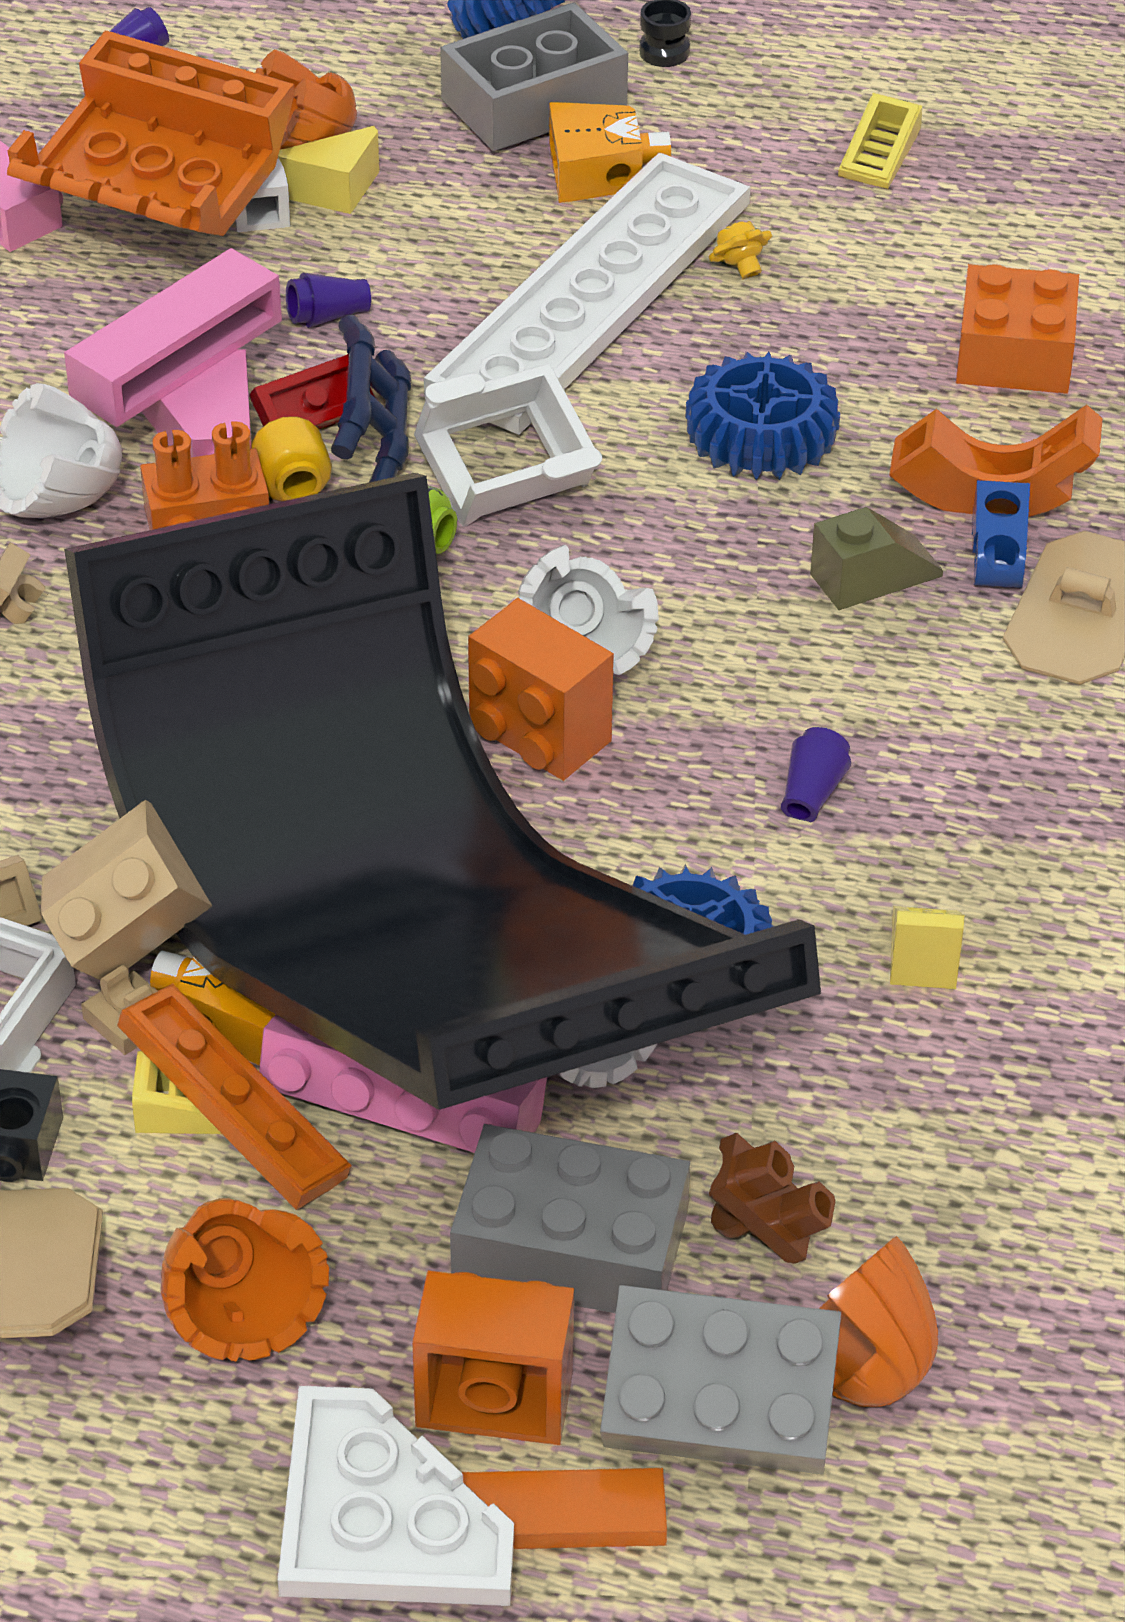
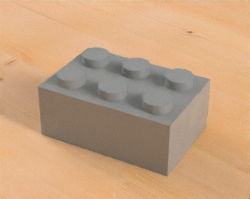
(512, 73)
(570, 1215)
(721, 1379)

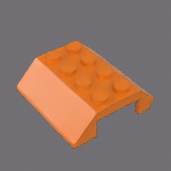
(162, 135)

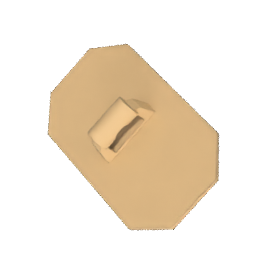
(1072, 610)
(46, 1260)

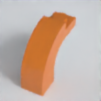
(944, 463)

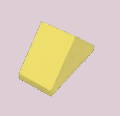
(333, 169)
(926, 947)

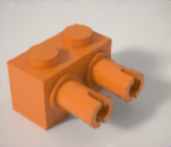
(204, 486)

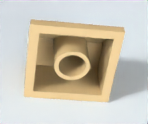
(121, 894)

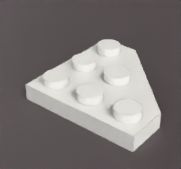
(384, 1512)

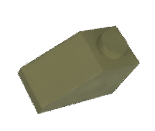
(867, 558)

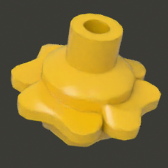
(740, 247)

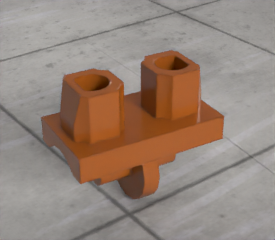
(758, 1196)

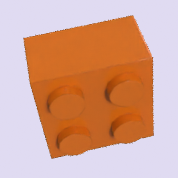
(1018, 328)
(540, 689)
(493, 1357)

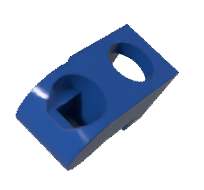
(1000, 537)

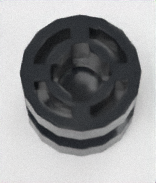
(665, 30)

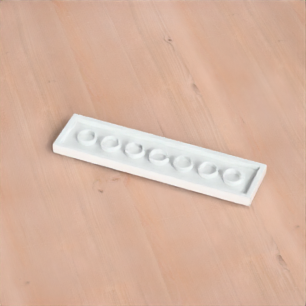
(600, 277)

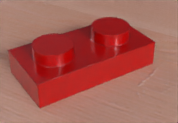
(307, 394)

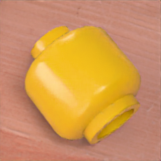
(292, 458)

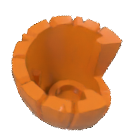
(319, 106)
(243, 1279)
(884, 1329)

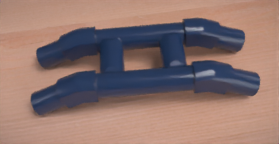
(392, 382)

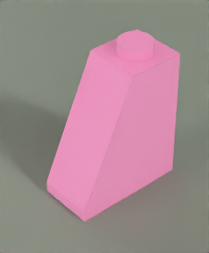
(204, 402)

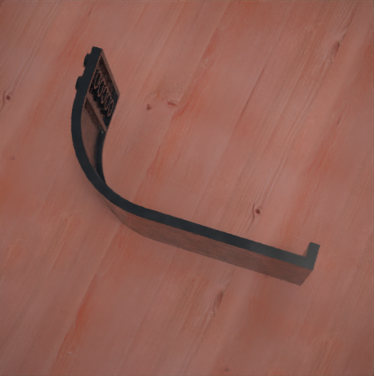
(363, 866)

